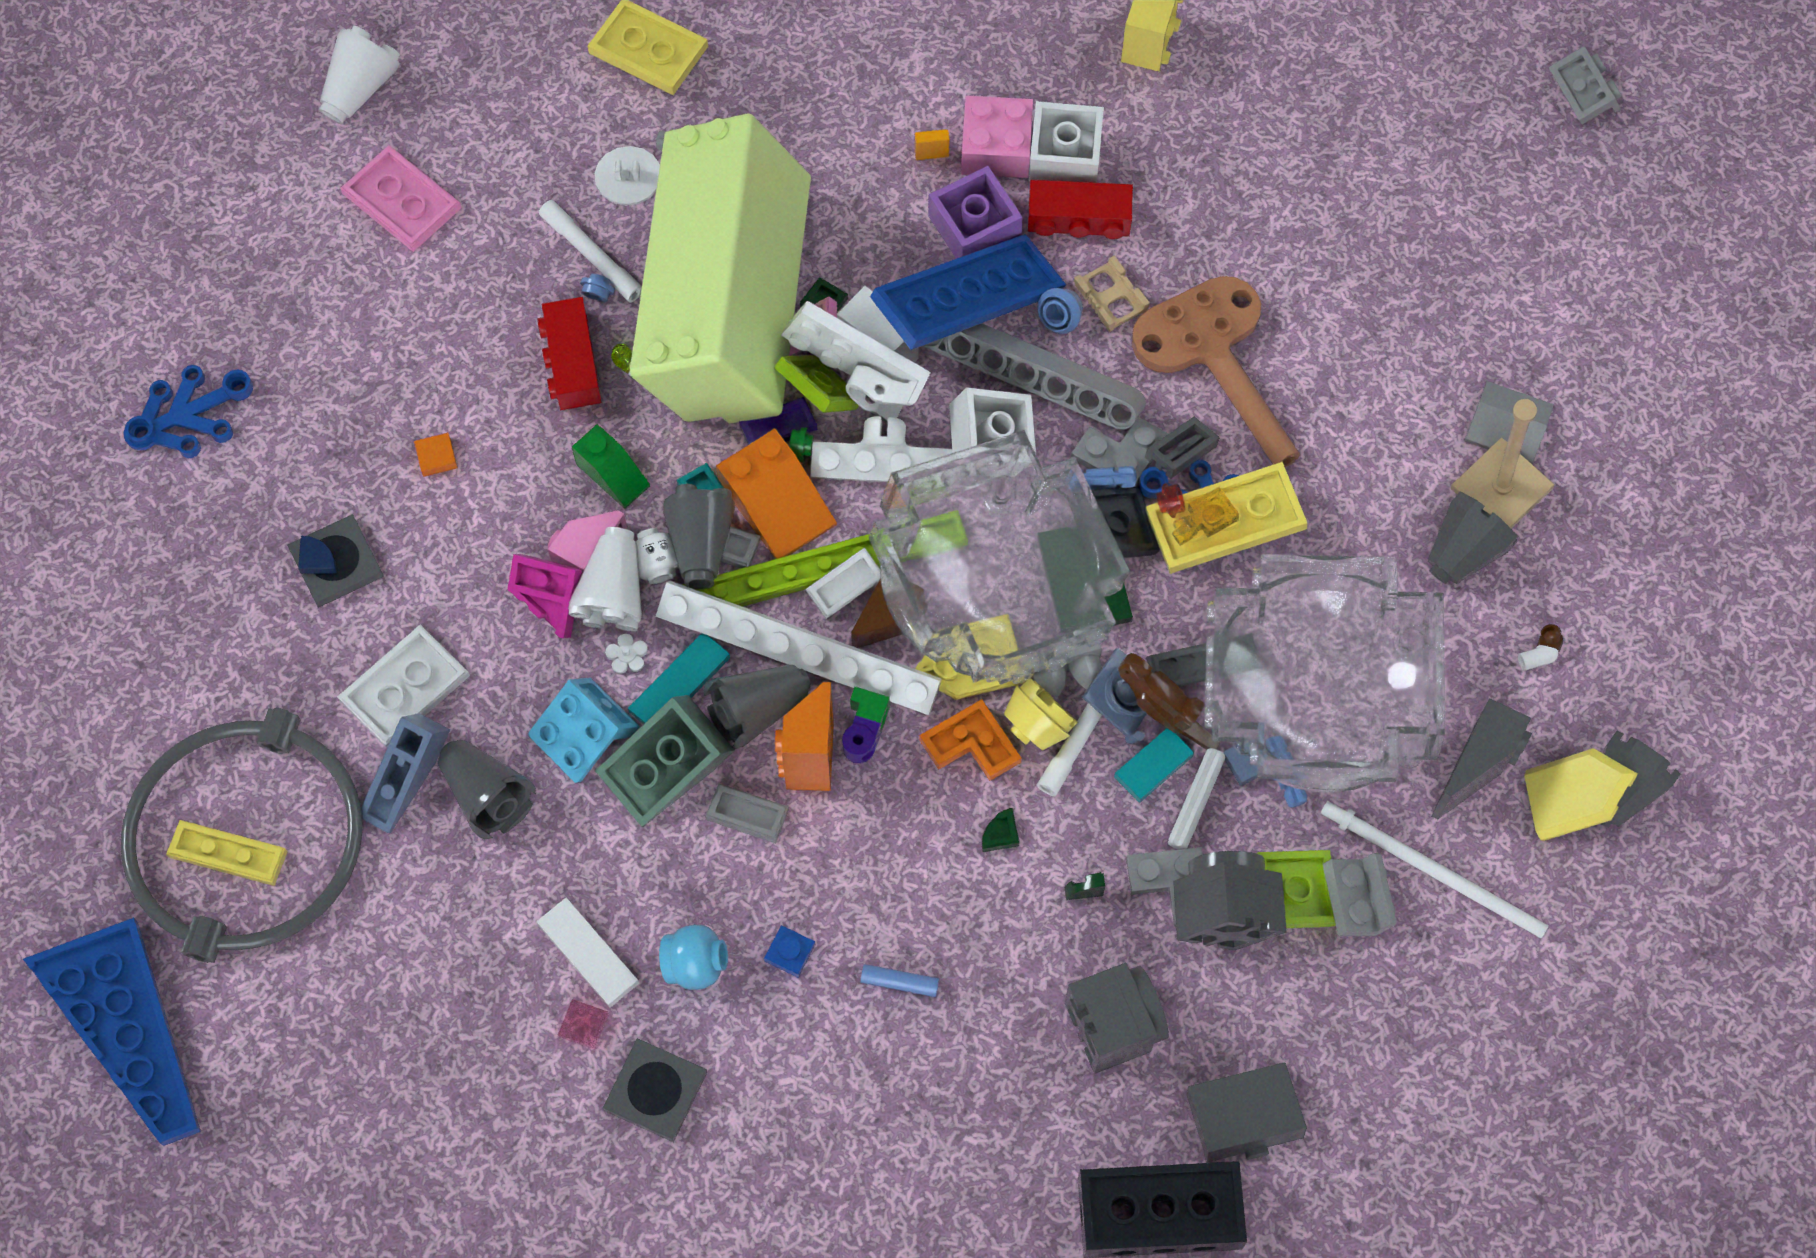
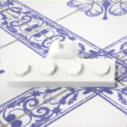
(872, 457)

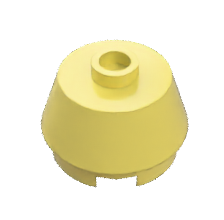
(1038, 716)

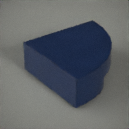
(315, 557)

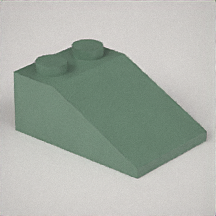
(664, 759)

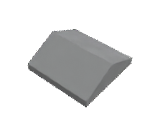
(1495, 419)

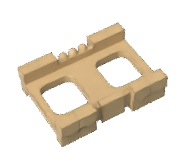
(1122, 289)

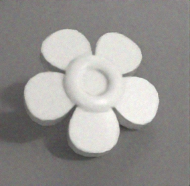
(626, 654)

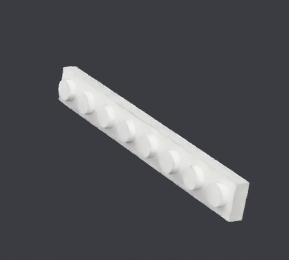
(798, 647)

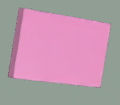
(401, 198)

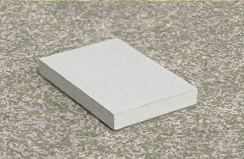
(403, 683)

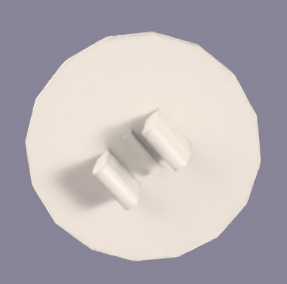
(627, 175)

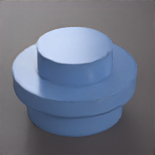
(597, 287)

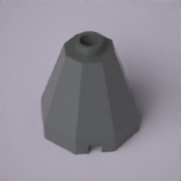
(1468, 540)
(1652, 776)

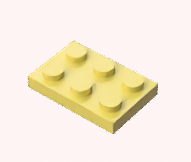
(648, 46)

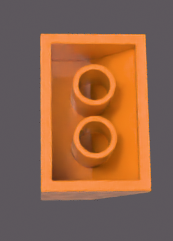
(807, 742)

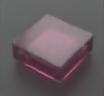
(583, 1024)

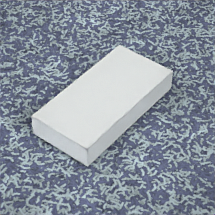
(844, 583)

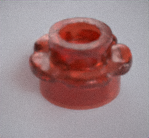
(1171, 500)

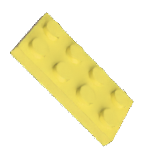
(1265, 510)

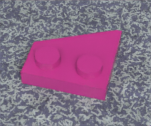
(545, 589)

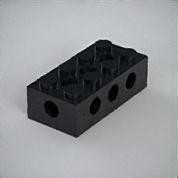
(1173, 1185)

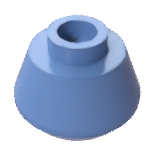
(1060, 310)

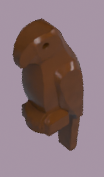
(1165, 700)

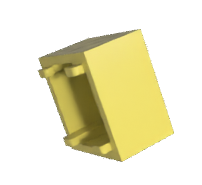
(1149, 31)

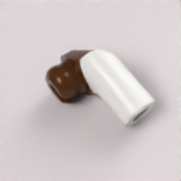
(1546, 649)

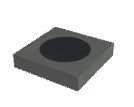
(353, 560)
(655, 1090)

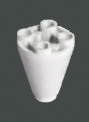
(355, 73)
(610, 584)

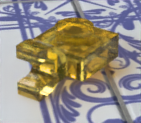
(1207, 513)

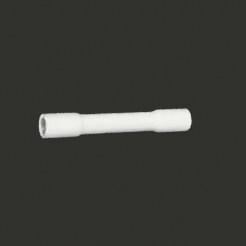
(565, 226)
(1062, 763)

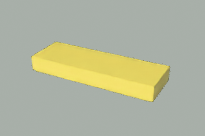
(227, 852)

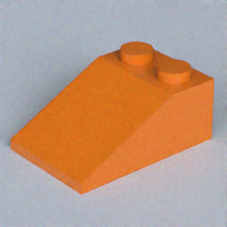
(775, 494)

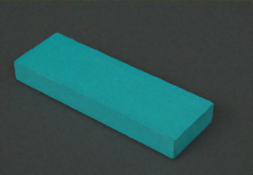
(683, 677)

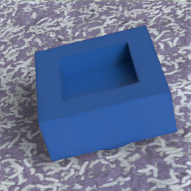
(789, 951)

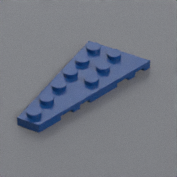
(117, 1010)

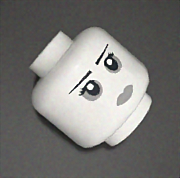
(655, 556)

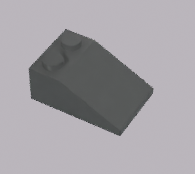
(1493, 743)

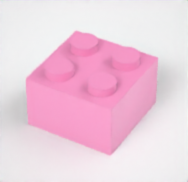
(997, 135)

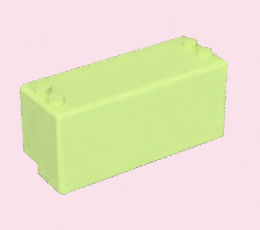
(721, 271)

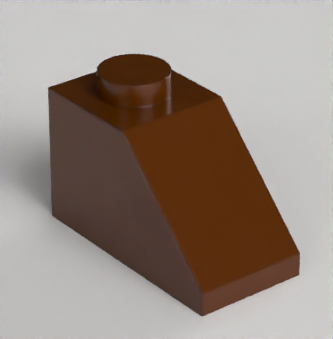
(874, 622)

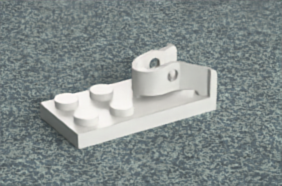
(873, 367)

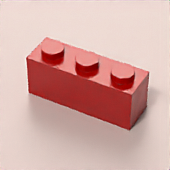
(1080, 208)
(569, 354)

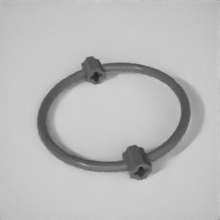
(206, 935)

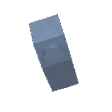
(403, 769)

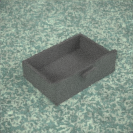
(1246, 1113)

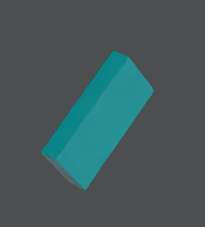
(1153, 764)

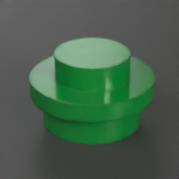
(801, 443)

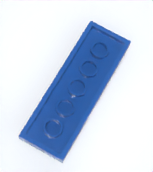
(966, 291)

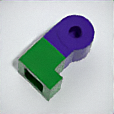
(863, 736)

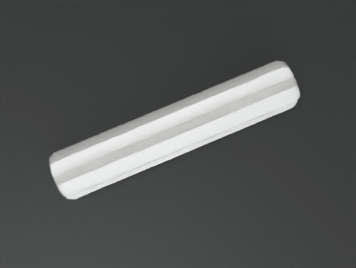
(1196, 799)

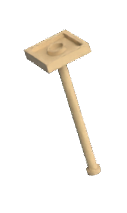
(1503, 477)

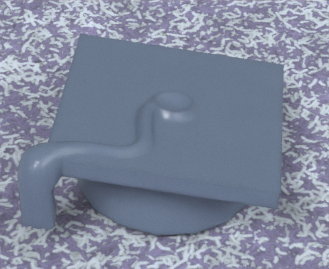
(1116, 699)

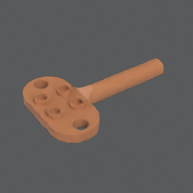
(1200, 330)

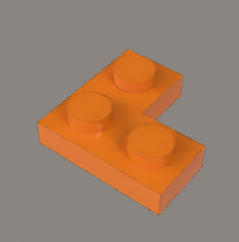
(974, 732)

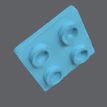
(580, 727)

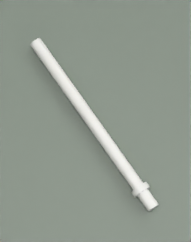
(1349, 821)

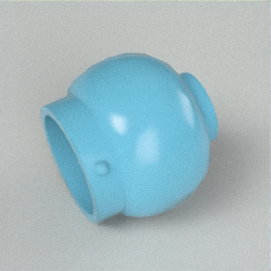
(692, 957)

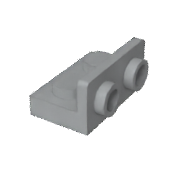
(1584, 85)
(1360, 895)

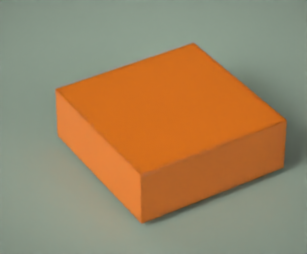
(435, 454)

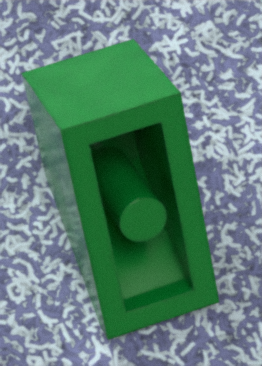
(609, 466)

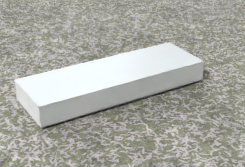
(587, 952)

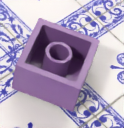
(974, 213)

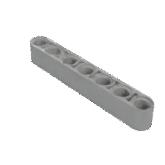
(1043, 380)

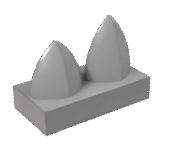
(1083, 664)

